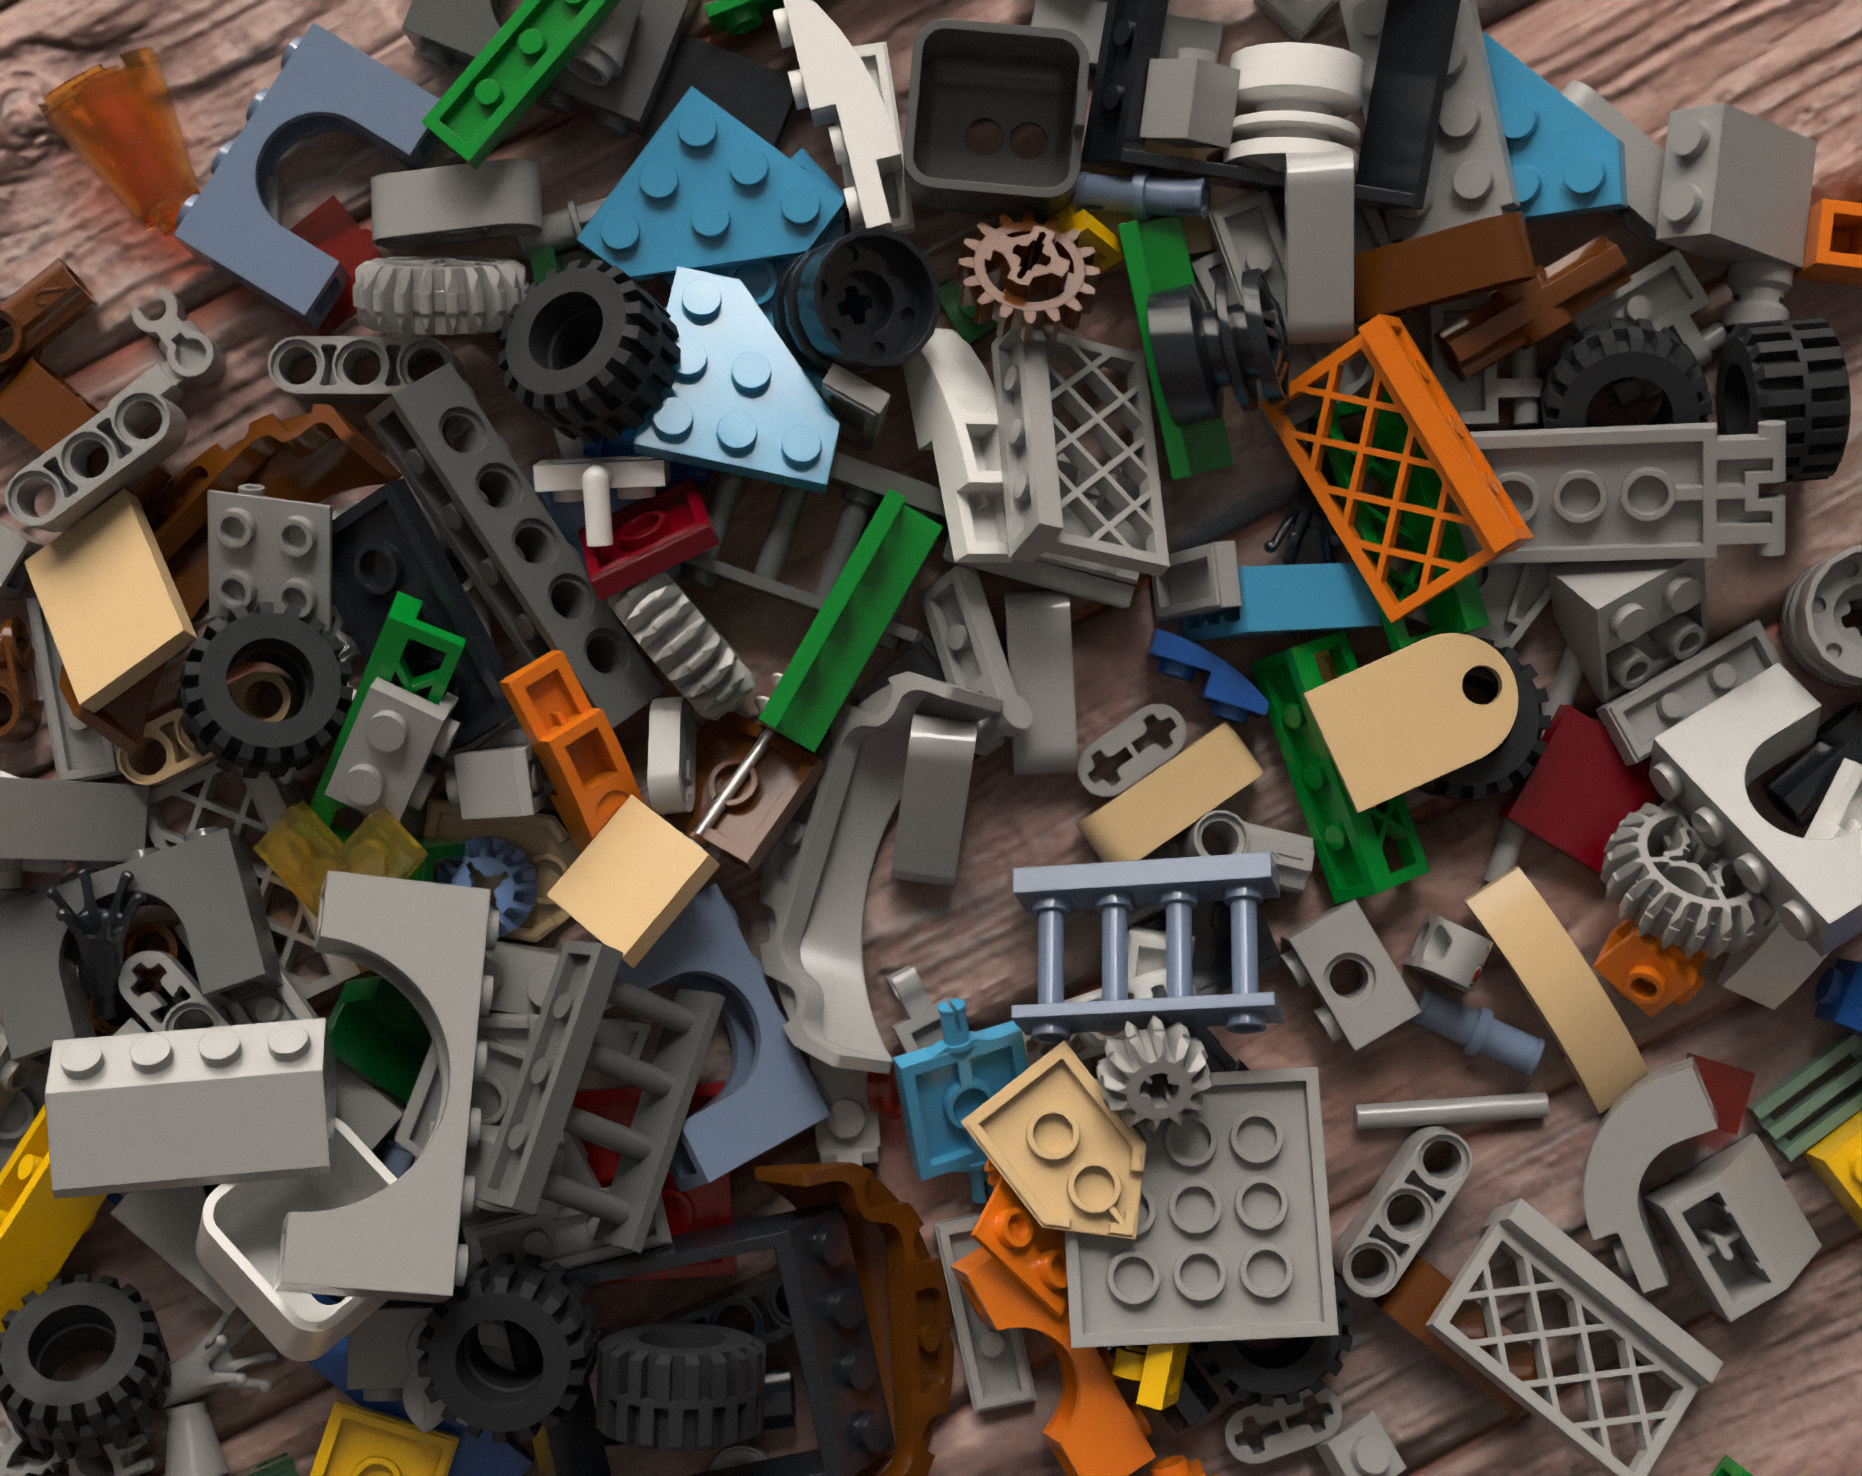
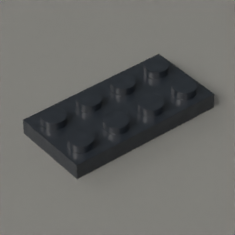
(391, 548)

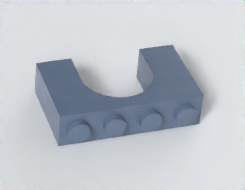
(319, 90)
(768, 1084)

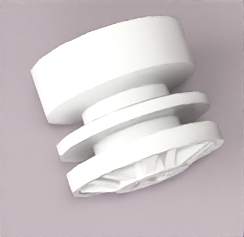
(1294, 103)

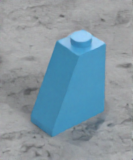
(1290, 603)

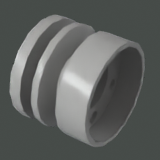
(1813, 619)

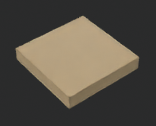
(633, 880)

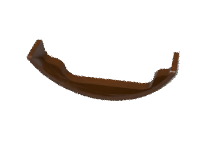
(294, 460)
(901, 1295)

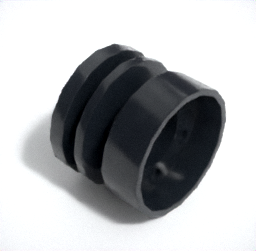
(887, 298)
(1219, 348)

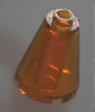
(128, 136)

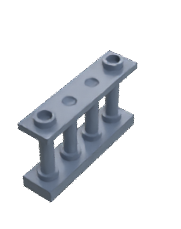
(1114, 892)

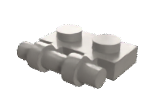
(1667, 297)
(1478, 396)

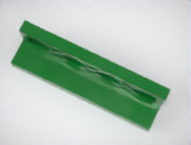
(512, 74)
(1158, 261)
(1461, 606)
(850, 622)
(385, 659)
(1344, 840)

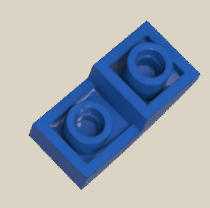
(1223, 686)

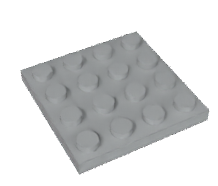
(1225, 1227)

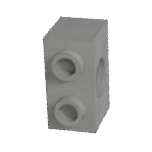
(1381, 995)

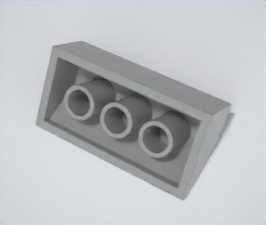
(191, 1107)

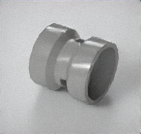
(1758, 291)

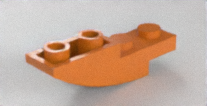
(572, 745)

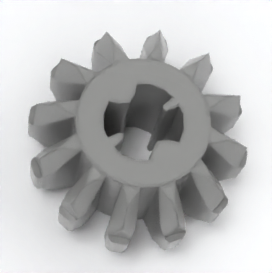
(1154, 1074)

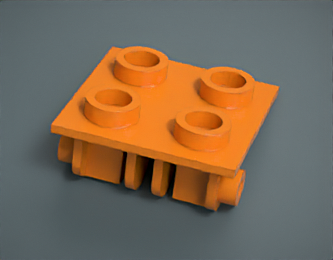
(1021, 1245)

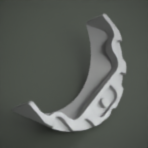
(823, 865)

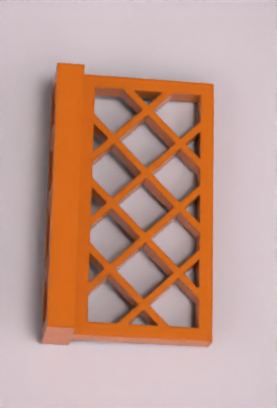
(1442, 437)

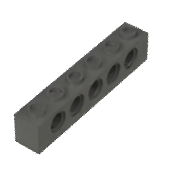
(486, 535)

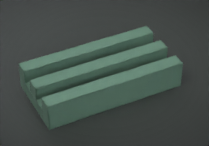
(1830, 1119)

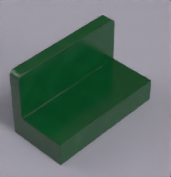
(379, 1036)

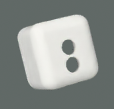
(242, 1245)

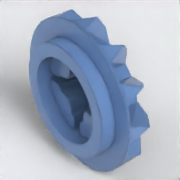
(495, 857)

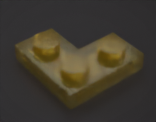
(304, 849)

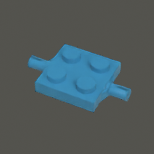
(947, 1084)

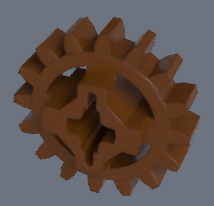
(1027, 276)

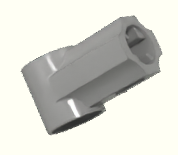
(1290, 851)

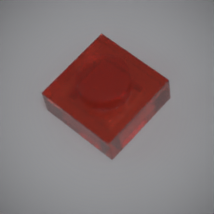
(1728, 1090)

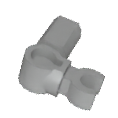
(190, 357)

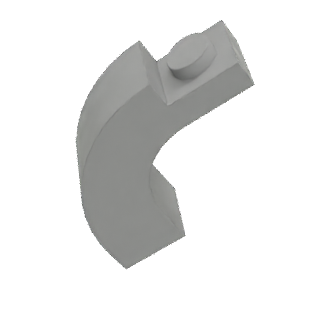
(1637, 1127)

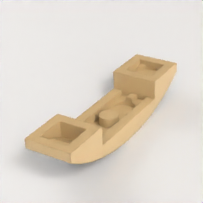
(1559, 987)

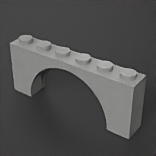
(433, 950)

